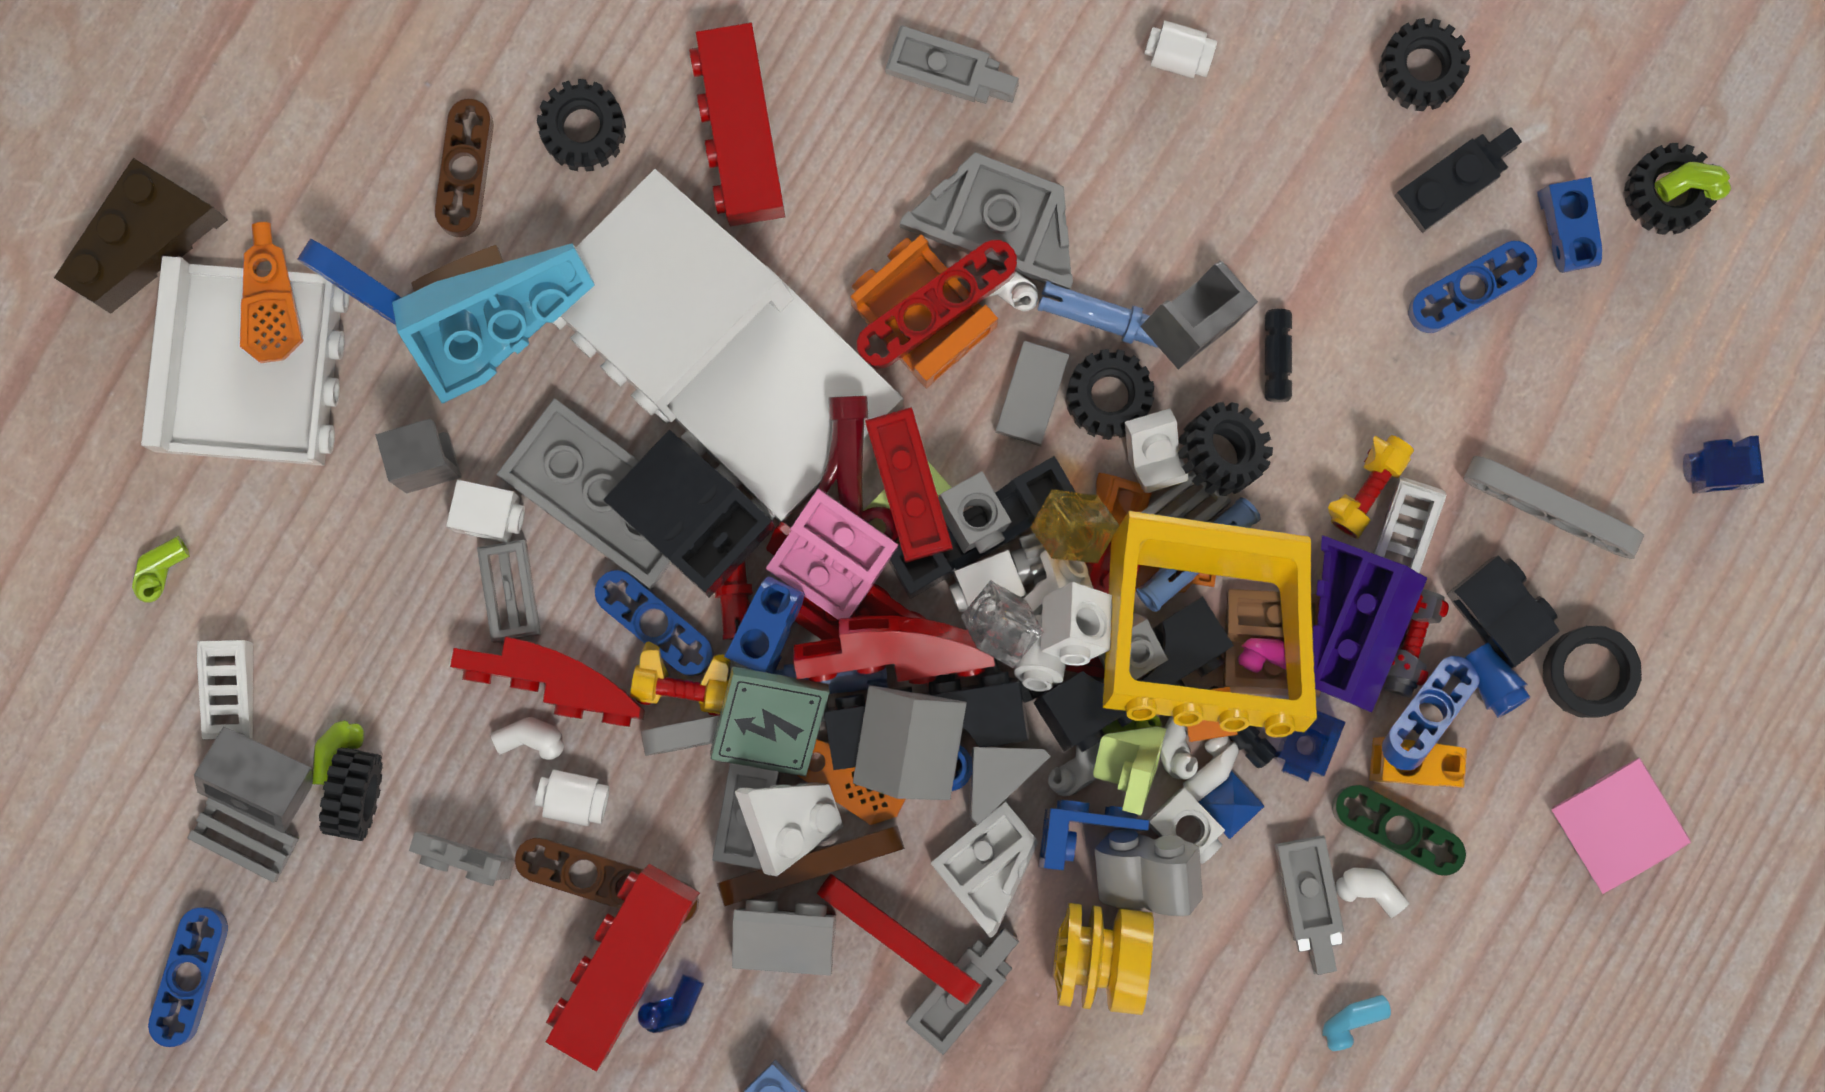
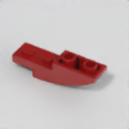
(915, 646)
(568, 682)

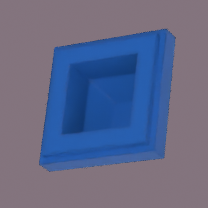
(1231, 805)

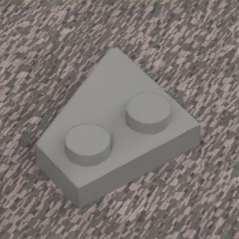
(479, 864)

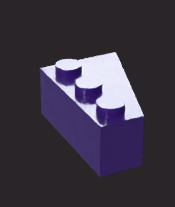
(1360, 621)

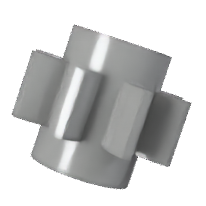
(1028, 560)

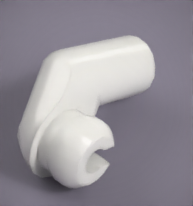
(531, 733)
(1175, 752)
(1216, 771)

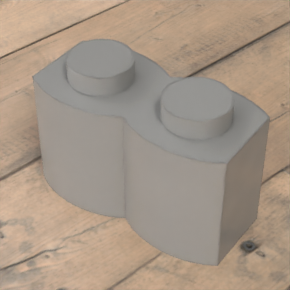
(1149, 873)

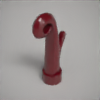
(846, 459)

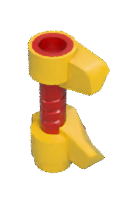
(1383, 461)
(652, 681)

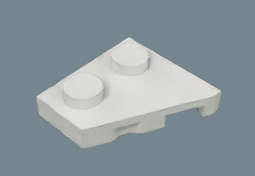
(788, 821)
(988, 865)

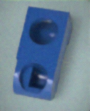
(1572, 224)
(766, 626)

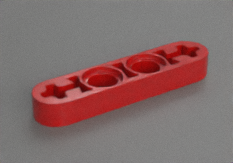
(941, 309)
(899, 939)

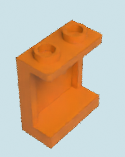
(909, 270)

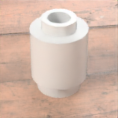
(1180, 50)
(1038, 669)
(572, 798)

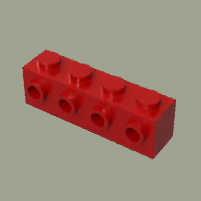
(739, 125)
(621, 966)

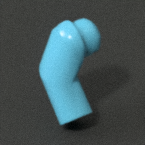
(1354, 1016)

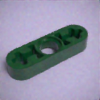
(1424, 858)

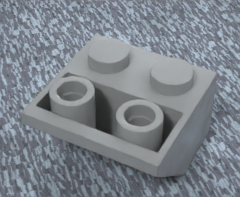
(783, 939)

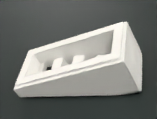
(1421, 491)
(208, 690)

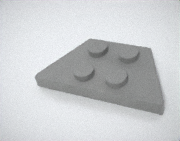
(1003, 204)

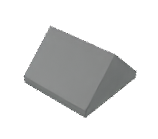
(909, 744)
(998, 774)

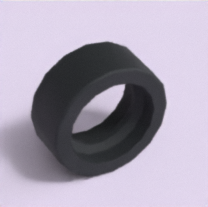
(1625, 655)

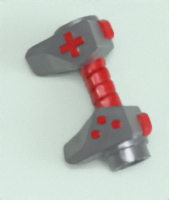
(1407, 670)

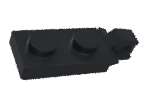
(1456, 179)

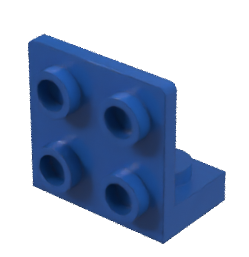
(1060, 844)

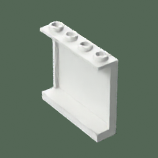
(665, 292)
(218, 398)
(767, 404)

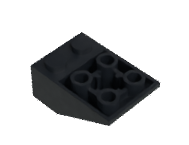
(690, 513)

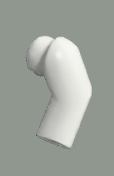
(1017, 292)
(1075, 773)
(1371, 884)

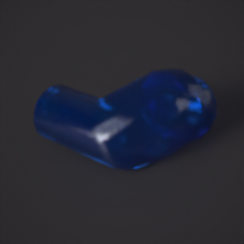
(672, 1011)

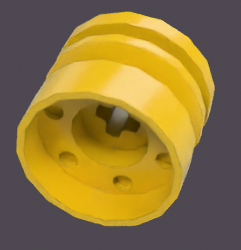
(1104, 958)

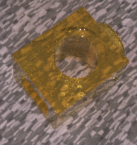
(1074, 526)

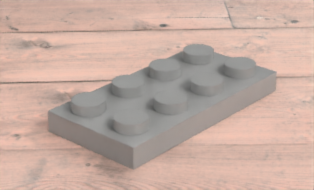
(568, 473)

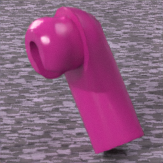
(1259, 650)

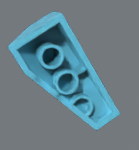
(479, 318)

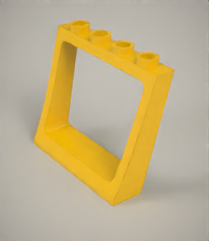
(1221, 552)

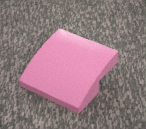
(832, 556)
(1621, 825)

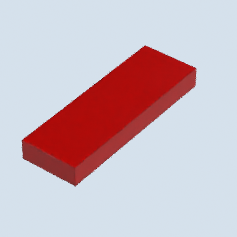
(908, 484)

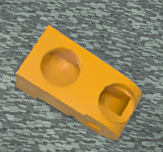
(1441, 767)

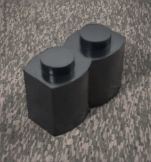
(1504, 610)

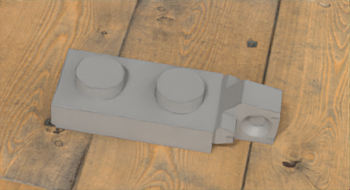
(949, 67)
(1311, 899)
(942, 1016)

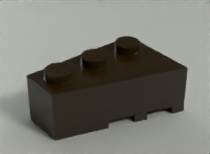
(130, 234)

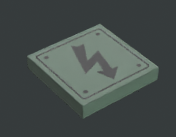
(769, 721)

